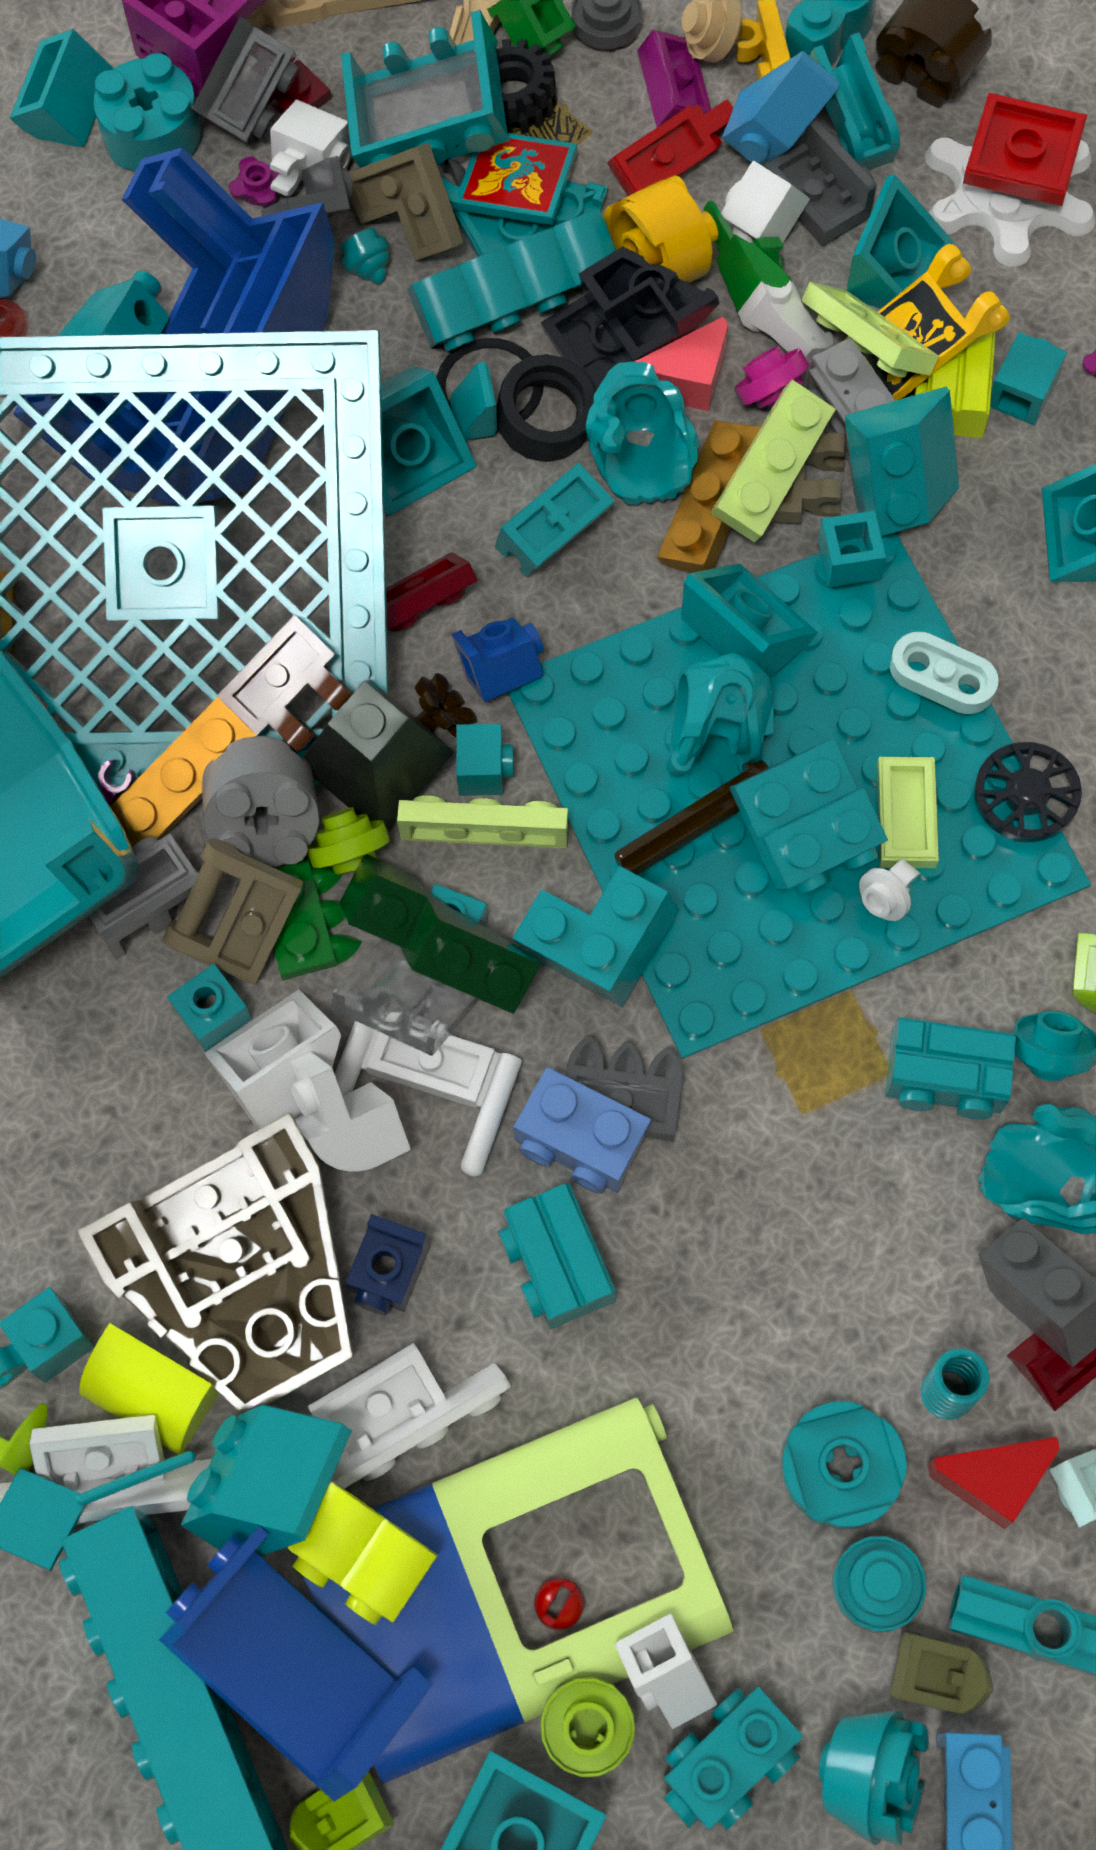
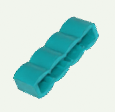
(508, 281)

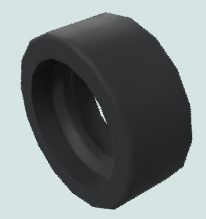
(554, 373)

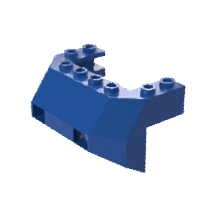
(243, 279)

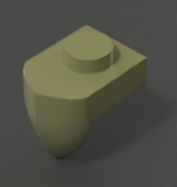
(940, 1675)

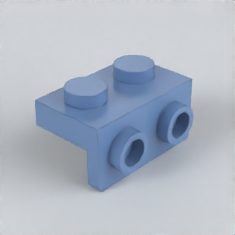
(579, 1131)

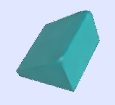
(475, 404)

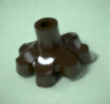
(442, 707)

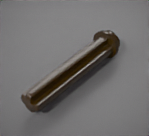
(684, 825)

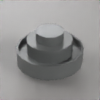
(606, 22)

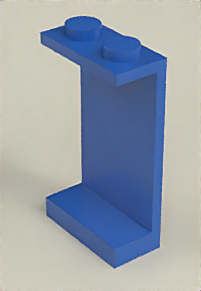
(289, 1668)

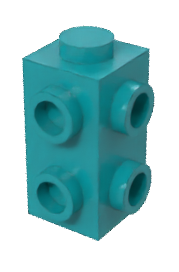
(715, 1774)

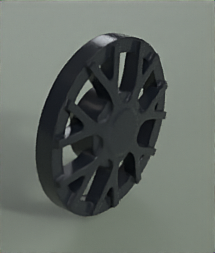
(1028, 791)

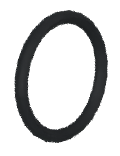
(493, 343)

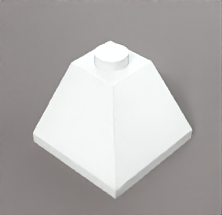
(258, 1056)

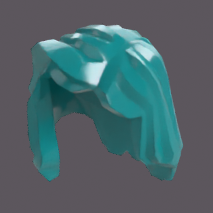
(638, 401)
(1036, 1161)

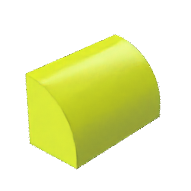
(139, 1381)

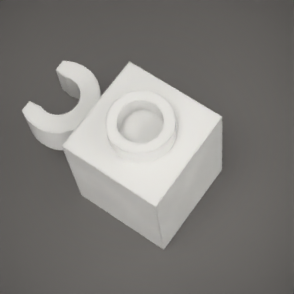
(303, 139)

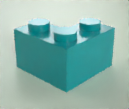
(610, 944)

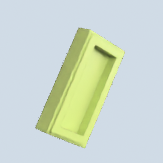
(907, 811)

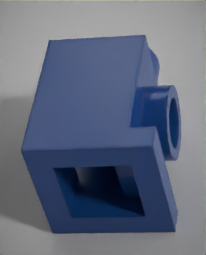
(500, 657)

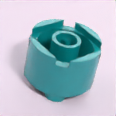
(146, 110)

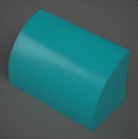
(60, 90)

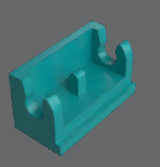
(553, 519)

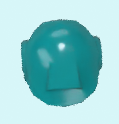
(721, 699)

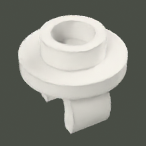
(887, 892)

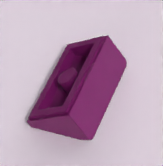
(671, 76)

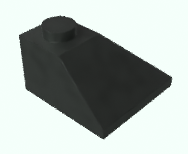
(375, 754)

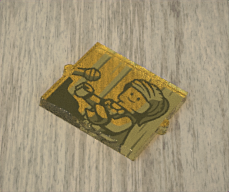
(826, 1052)

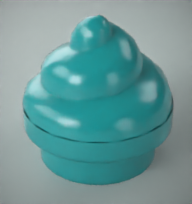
(366, 255)

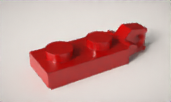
(670, 147)

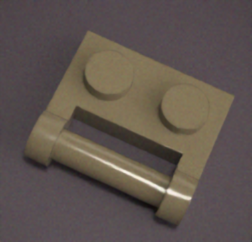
(250, 920)

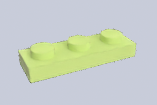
(869, 330)
(773, 461)
(483, 822)

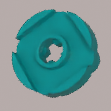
(860, 1435)

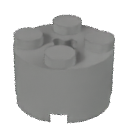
(261, 800)

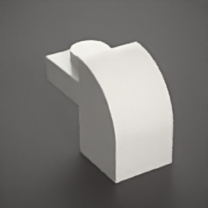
(345, 1130)

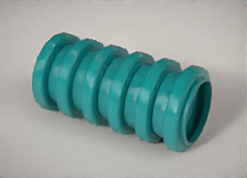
(970, 1369)

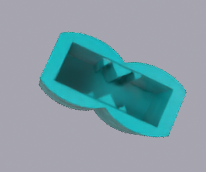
(827, 24)

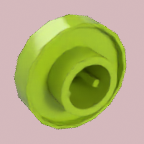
(346, 840)
(587, 1726)

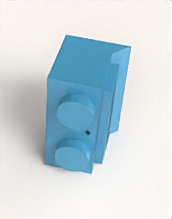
(977, 1791)

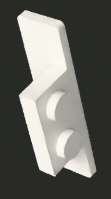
(398, 1409)
(106, 1450)

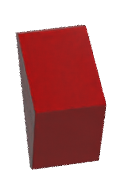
(996, 1478)

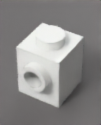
(763, 205)

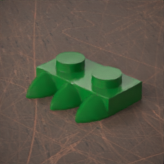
(304, 939)

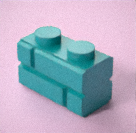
(950, 1068)
(557, 1255)

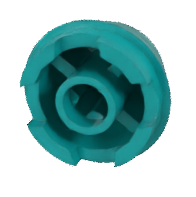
(874, 1774)

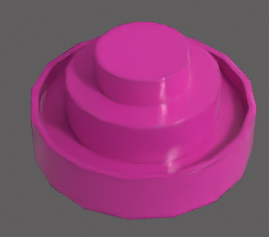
(769, 375)

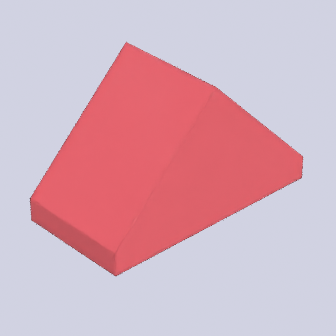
(693, 363)

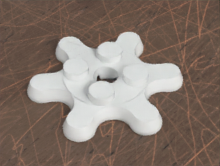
(1006, 216)

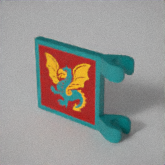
(516, 179)

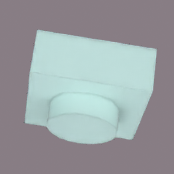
(1078, 1486)

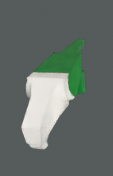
(763, 290)

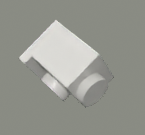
(666, 1671)

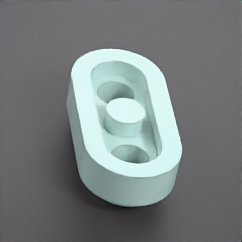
(945, 670)

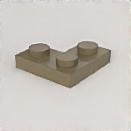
(413, 189)

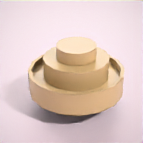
(711, 28)

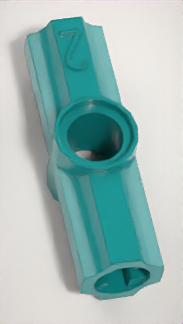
(1008, 1621)

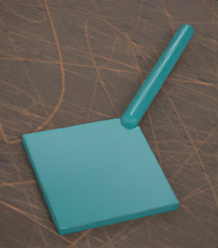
(41, 1512)

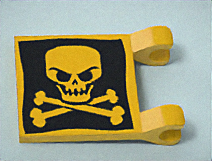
(934, 321)

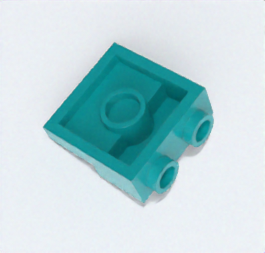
(809, 818)

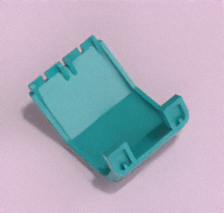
(57, 832)

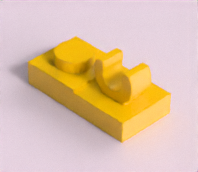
(764, 38)

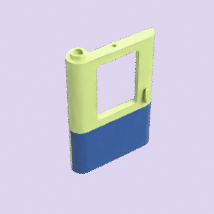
(457, 1618)

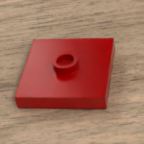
(1025, 149)

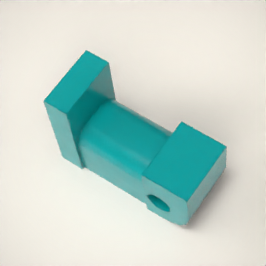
(859, 108)

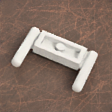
(456, 1072)

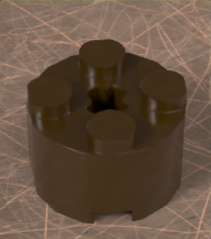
(932, 47)

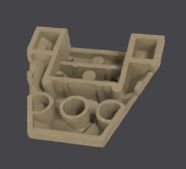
(222, 1252)

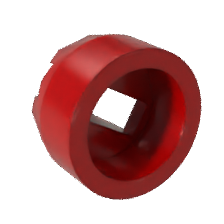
(571, 1610)

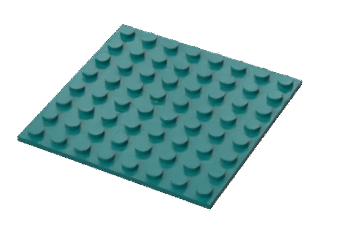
(738, 944)

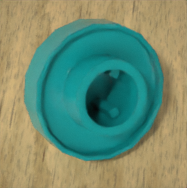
(1054, 1045)
(879, 1584)

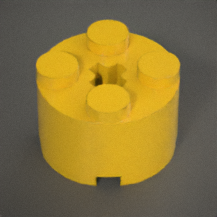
(665, 228)

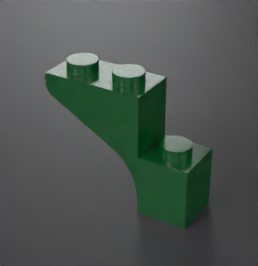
(437, 937)

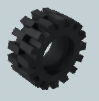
(540, 94)

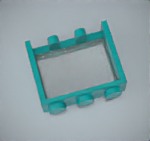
(435, 98)

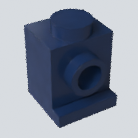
(394, 1289)

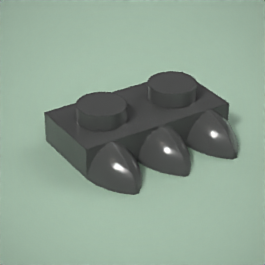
(650, 1094)

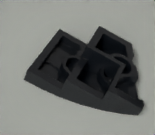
(625, 313)

